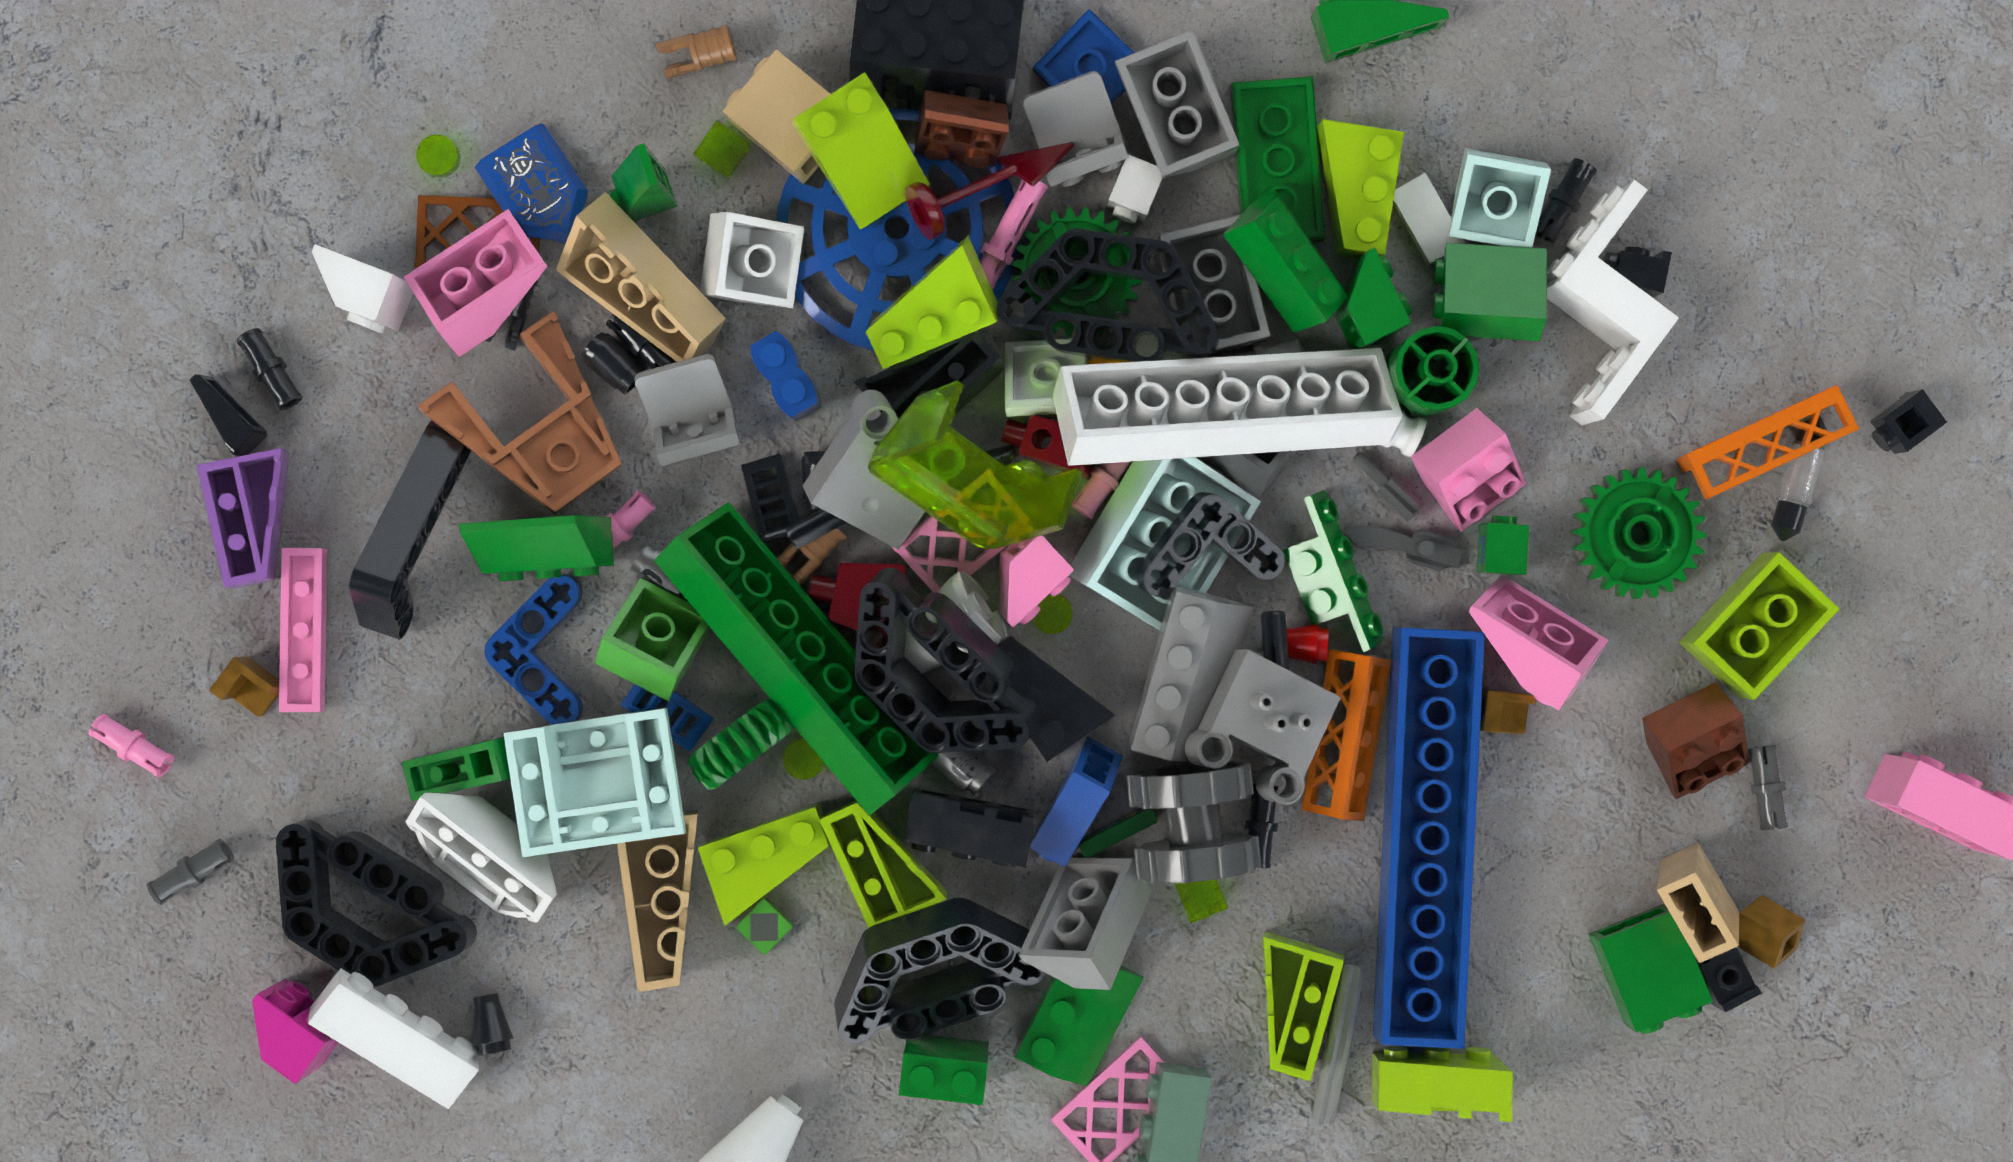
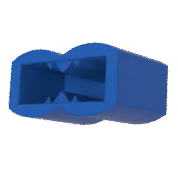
(789, 384)

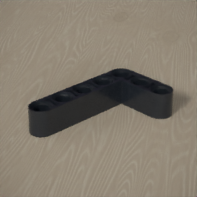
(382, 571)

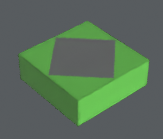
(764, 926)

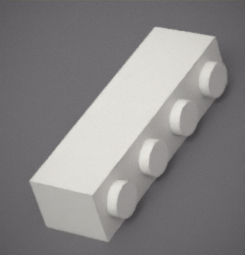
(394, 1037)

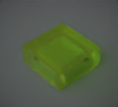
(722, 149)
(1201, 899)

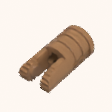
(705, 48)
(815, 551)

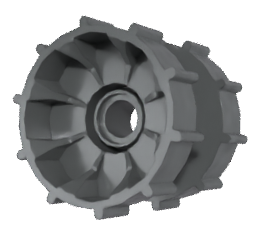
(1195, 838)

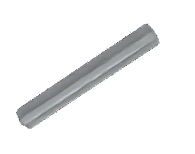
(1338, 1044)

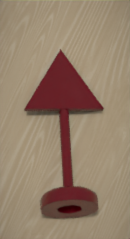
(1027, 165)

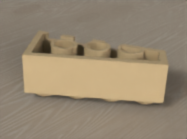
(637, 281)
(656, 896)

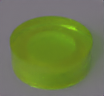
(438, 155)
(1054, 614)
(802, 760)

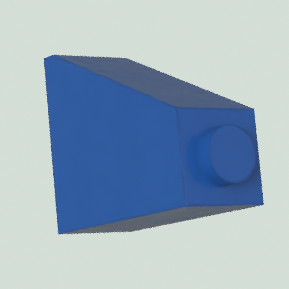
(1076, 802)

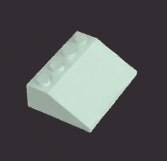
(1138, 517)

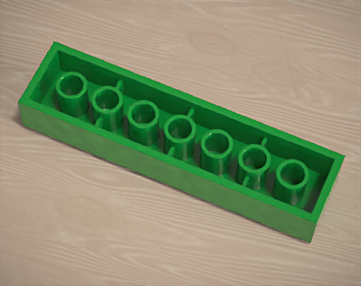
(791, 654)

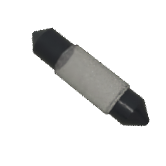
(1797, 487)

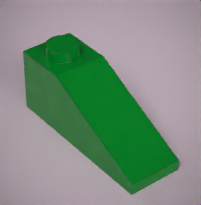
(1362, 25)
(642, 185)
(457, 768)

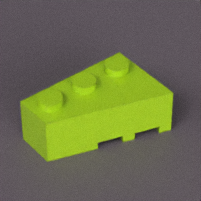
(879, 866)
(1299, 1001)
(1442, 1082)

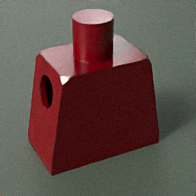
(1029, 440)
(846, 589)

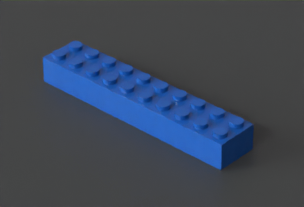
(1428, 837)

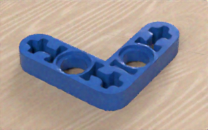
(526, 642)

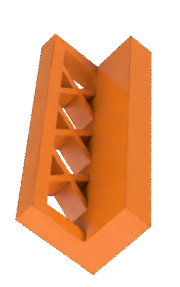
(1754, 432)
(1358, 741)

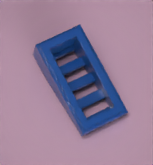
(631, 703)

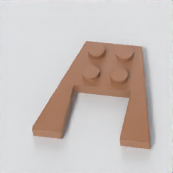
(557, 455)

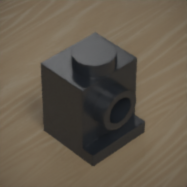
(1643, 270)
(1919, 421)
(1733, 990)

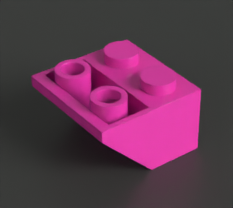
(284, 1032)

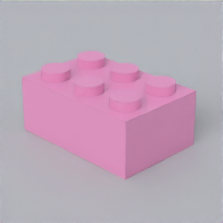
(1945, 802)

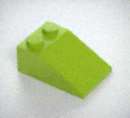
(860, 150)

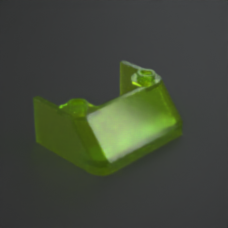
(963, 483)

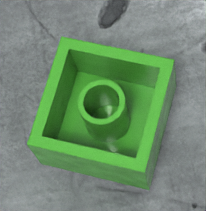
(653, 639)

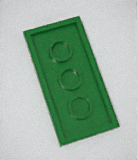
(1279, 147)

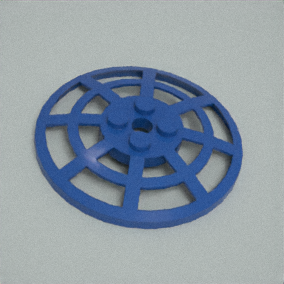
(878, 251)

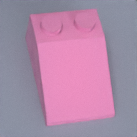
(477, 282)
(1537, 641)

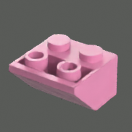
(1469, 469)
(1027, 576)

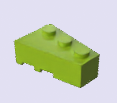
(1360, 183)
(936, 309)
(760, 857)

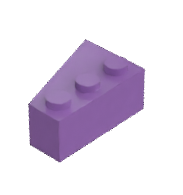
(246, 514)

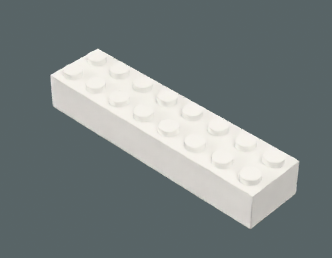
(1225, 406)

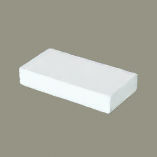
(1424, 217)

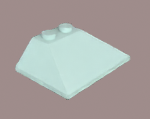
(594, 782)

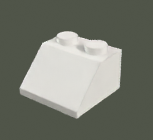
(751, 260)
(368, 293)

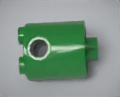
(1432, 370)

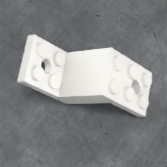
(1607, 304)

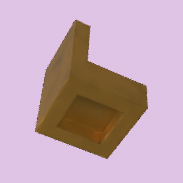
(247, 684)
(1504, 711)
(1769, 931)

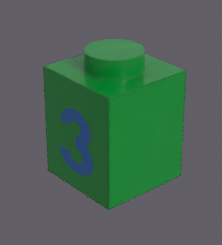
(1502, 546)

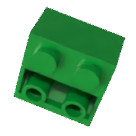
(1372, 304)

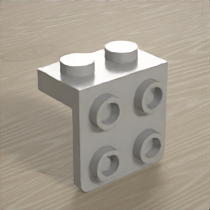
(1078, 114)
(688, 409)

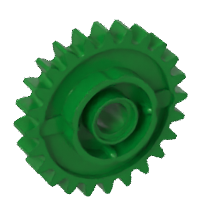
(1098, 295)
(1668, 529)

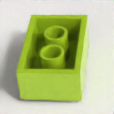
(1759, 625)

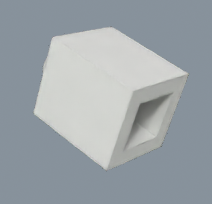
(1134, 190)

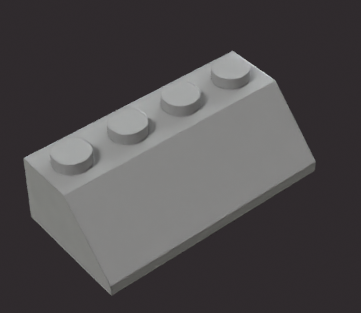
(1185, 671)

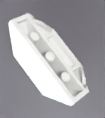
(483, 853)

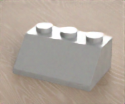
(1178, 105)
(1087, 921)

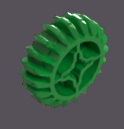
(739, 744)

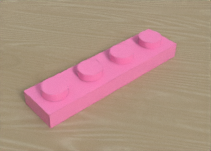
(303, 630)

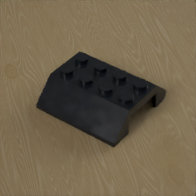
(938, 46)

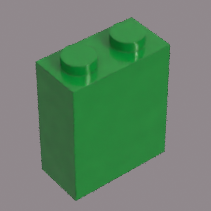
(1492, 291)
(1650, 970)
(944, 1069)

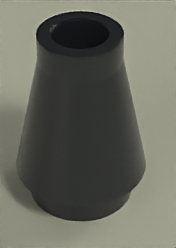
(490, 1026)

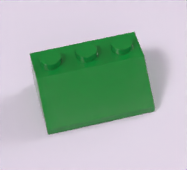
(1285, 262)
(540, 546)
(1075, 1027)

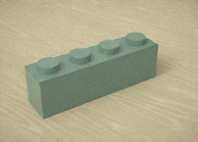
(1175, 1114)

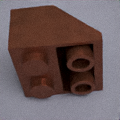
(961, 129)
(1697, 740)

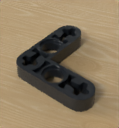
(1214, 531)

